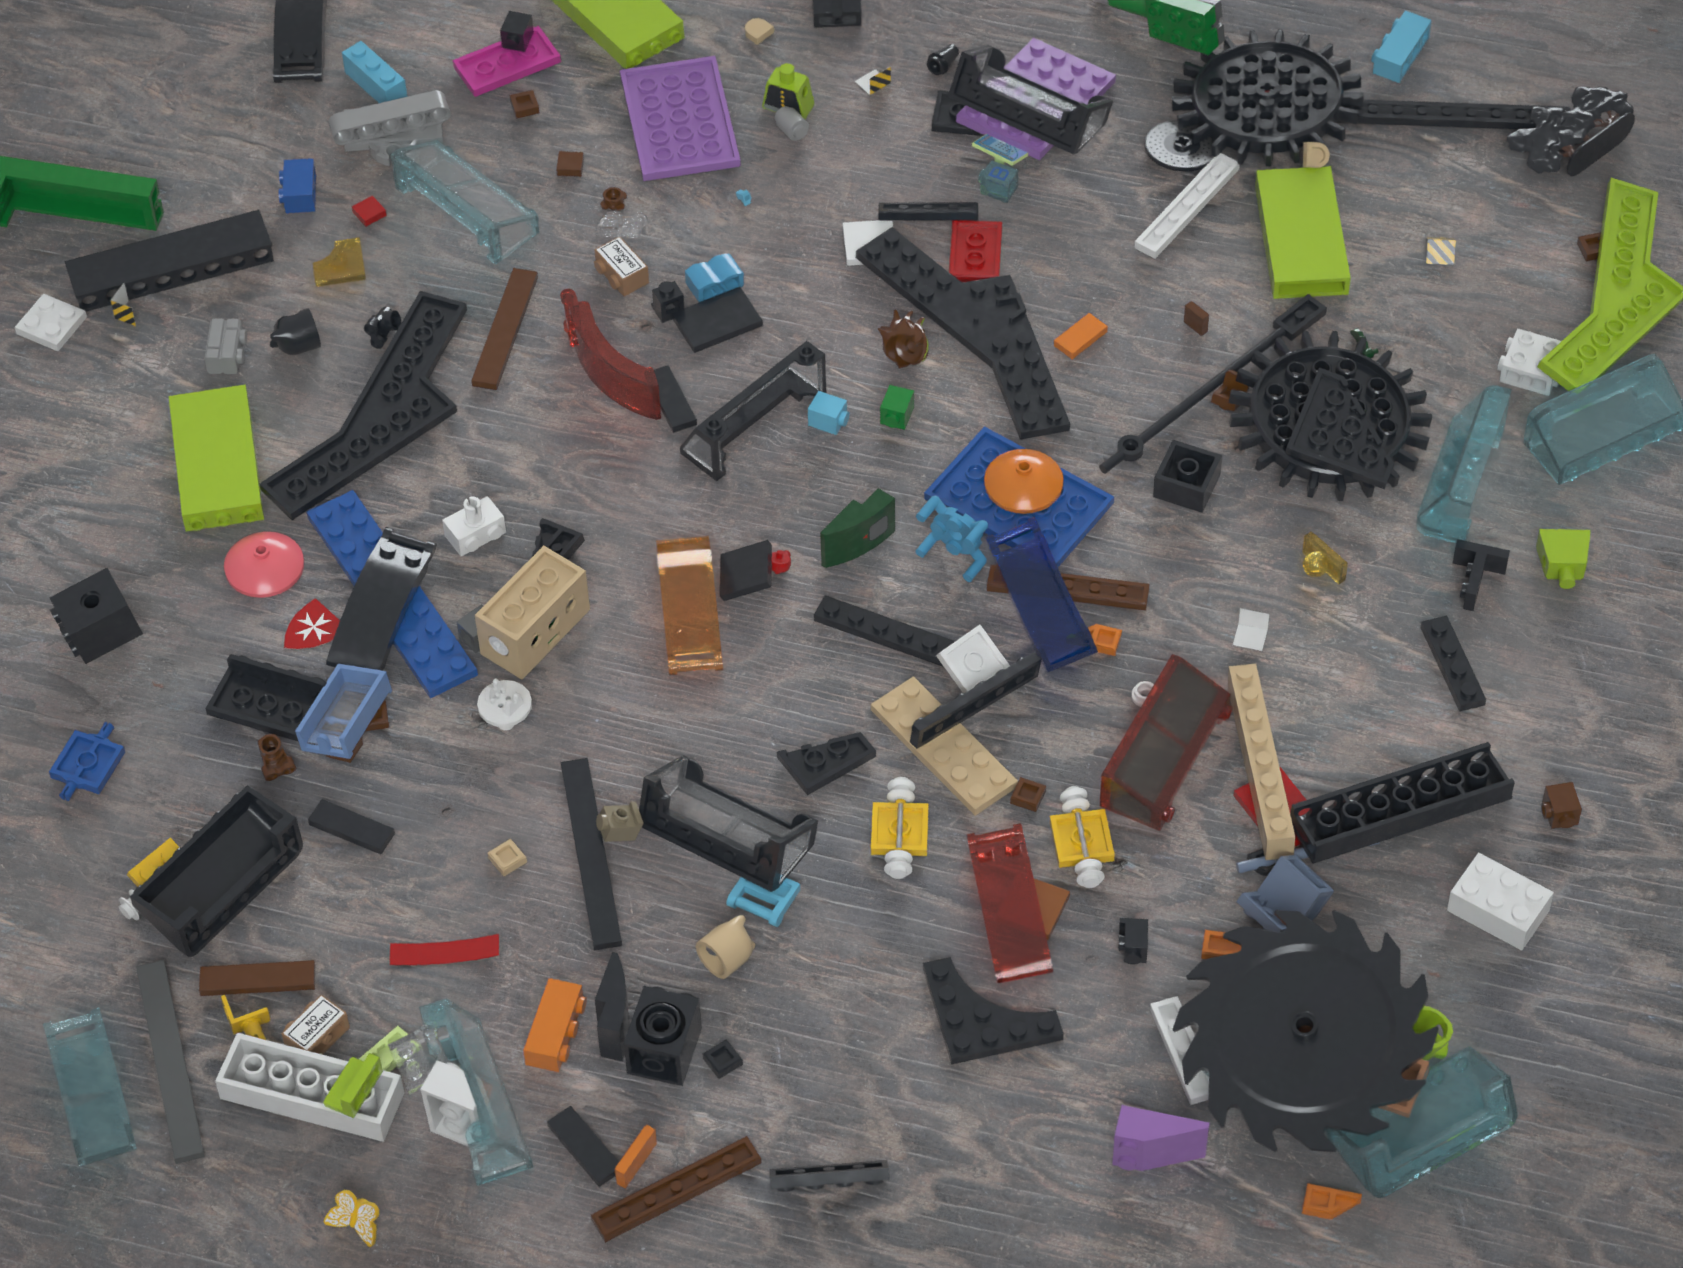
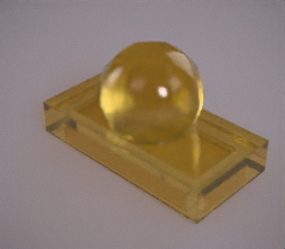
(1322, 559)

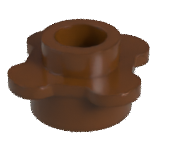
(613, 199)

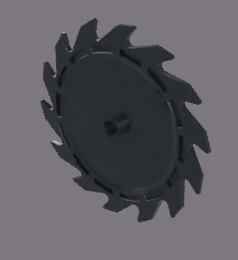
(1314, 1078)

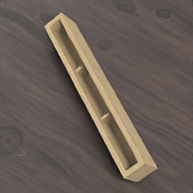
(1261, 762)

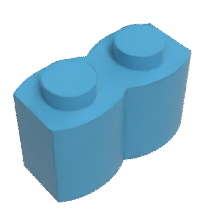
(714, 277)

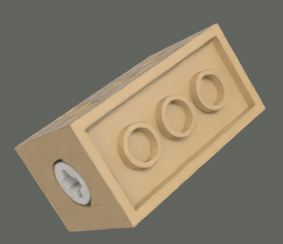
(532, 612)

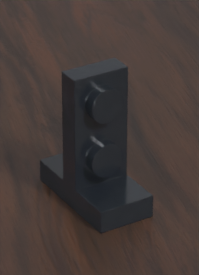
(1477, 560)

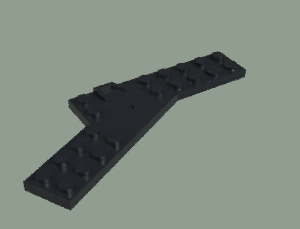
(985, 319)

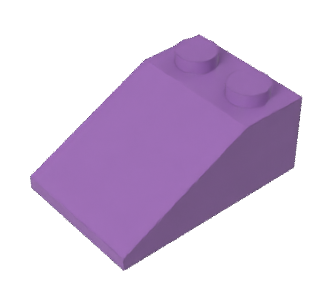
(1157, 1139)

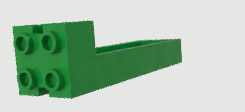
(78, 194)

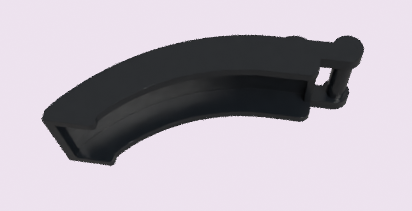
(299, 39)
(380, 601)

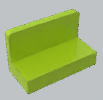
(354, 1085)

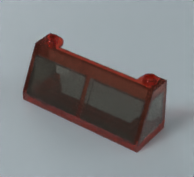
(1163, 744)

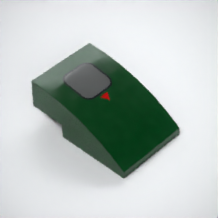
(858, 529)

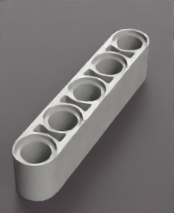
(389, 117)

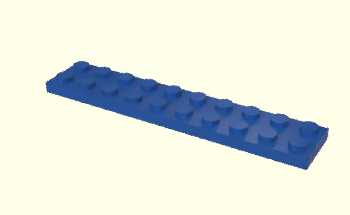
(423, 635)

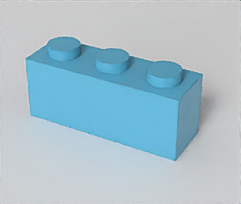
(1401, 46)
(373, 73)

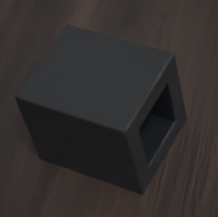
(516, 31)

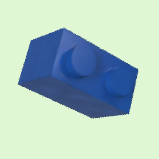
(298, 185)

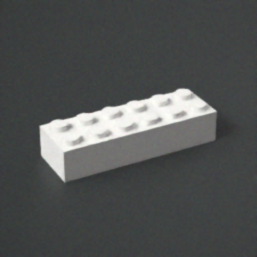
(296, 1084)

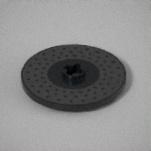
(1173, 148)

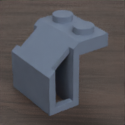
(1287, 888)

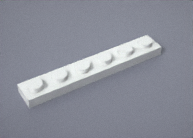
(1186, 205)

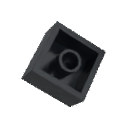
(1187, 476)

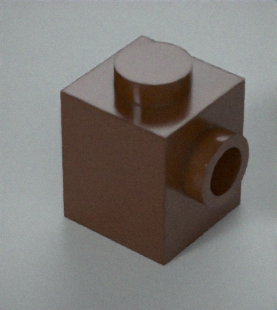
(1561, 805)

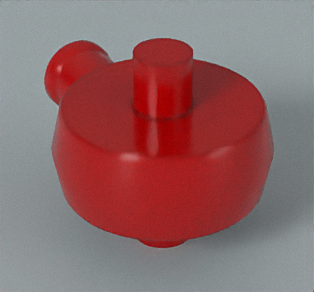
(781, 561)

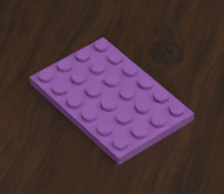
(1052, 70)
(679, 118)

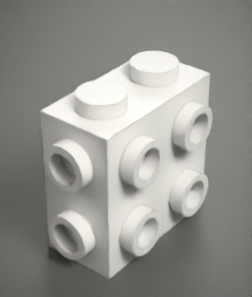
(1522, 359)

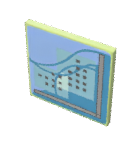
(1000, 150)

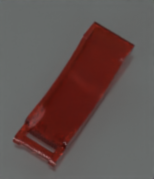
(614, 374)
(1010, 904)

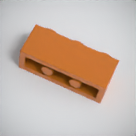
(554, 1025)

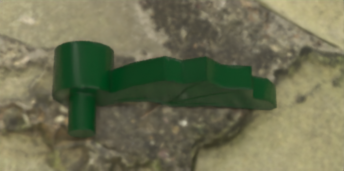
(1357, 334)

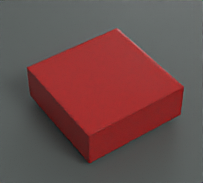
(369, 211)

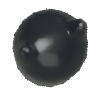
(295, 333)

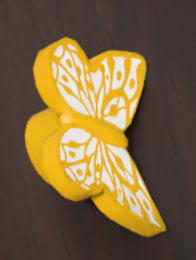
(356, 1213)

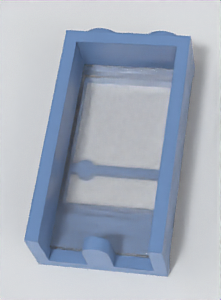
(343, 710)

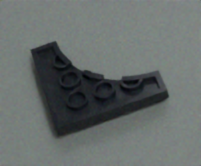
(978, 1027)

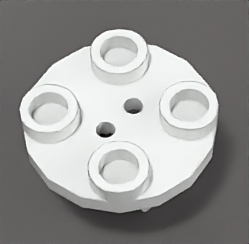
(512, 697)

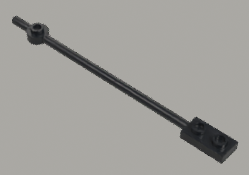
(1289, 324)

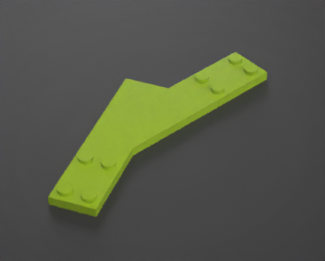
(1627, 291)

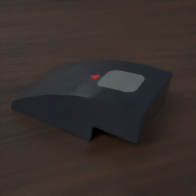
(612, 1010)

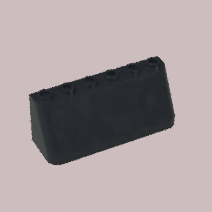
(219, 871)

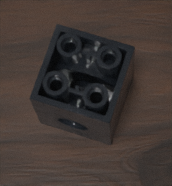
(94, 616)
(663, 1035)

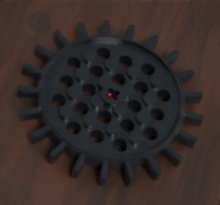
(1267, 97)
(1363, 376)

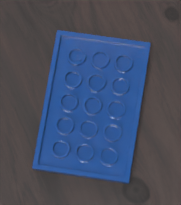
(1061, 523)

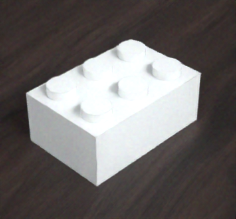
(1500, 901)

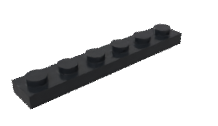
(881, 629)
(975, 700)

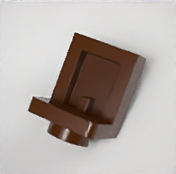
(1222, 394)

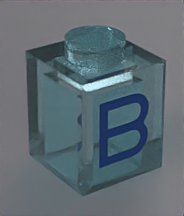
(998, 181)

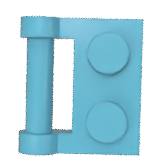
(781, 898)

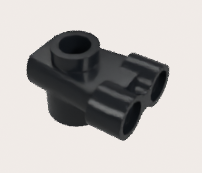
(380, 325)

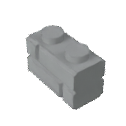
(225, 346)

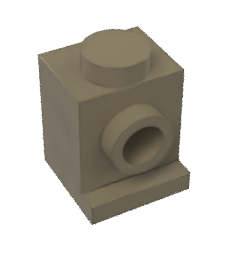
(619, 822)

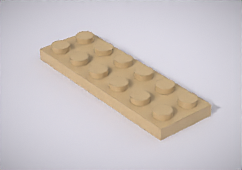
(953, 756)

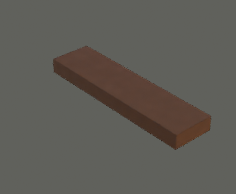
(257, 978)

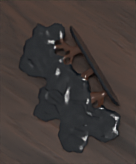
(1564, 129)

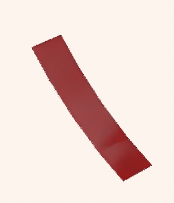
(444, 951)

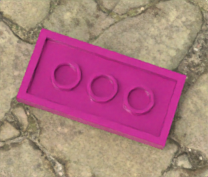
(499, 66)

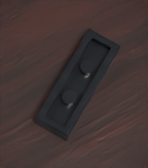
(673, 402)
(351, 826)
(584, 1145)

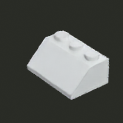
(449, 1102)

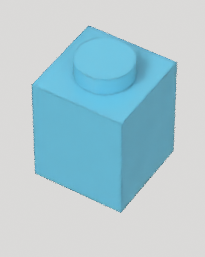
(828, 413)

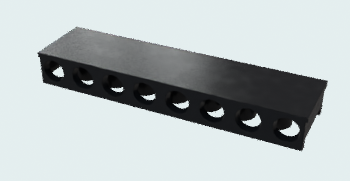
(169, 257)
(1402, 806)

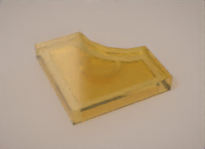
(342, 265)

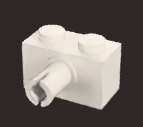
(474, 525)

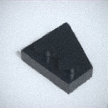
(558, 539)

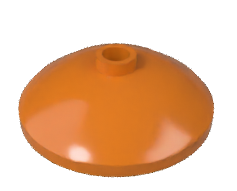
(1023, 481)

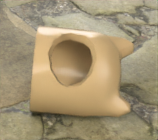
(730, 945)

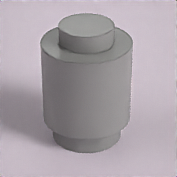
(791, 123)

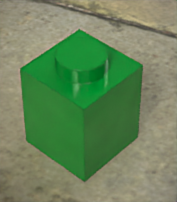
(897, 407)

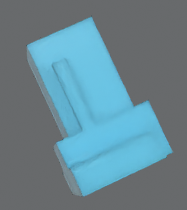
(744, 196)

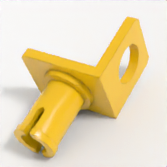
(248, 1023)

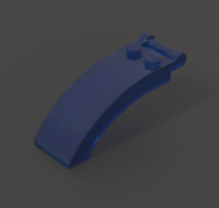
(1041, 597)

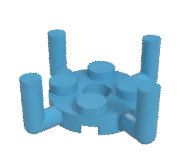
(958, 532)

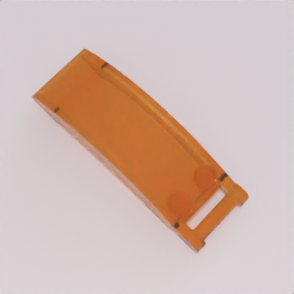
(689, 603)

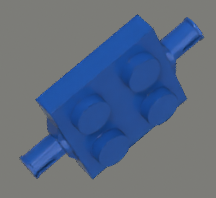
(87, 761)

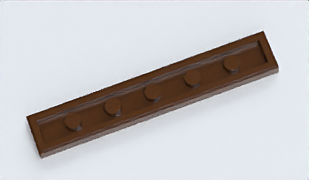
(504, 329)
(1090, 590)
(675, 1189)

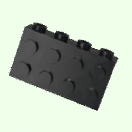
(264, 696)

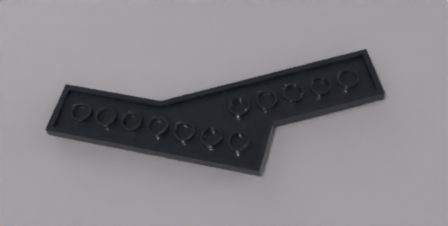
(388, 415)

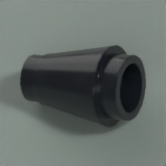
(942, 59)

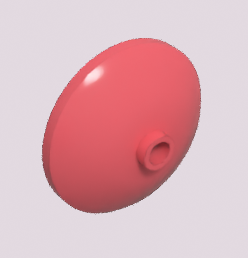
(264, 573)

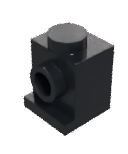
(667, 294)
(1133, 939)

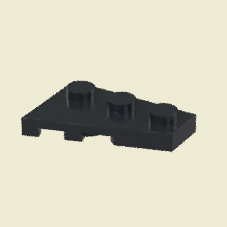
(821, 764)

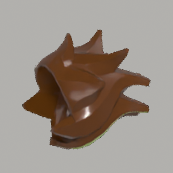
(904, 340)

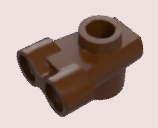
(275, 762)

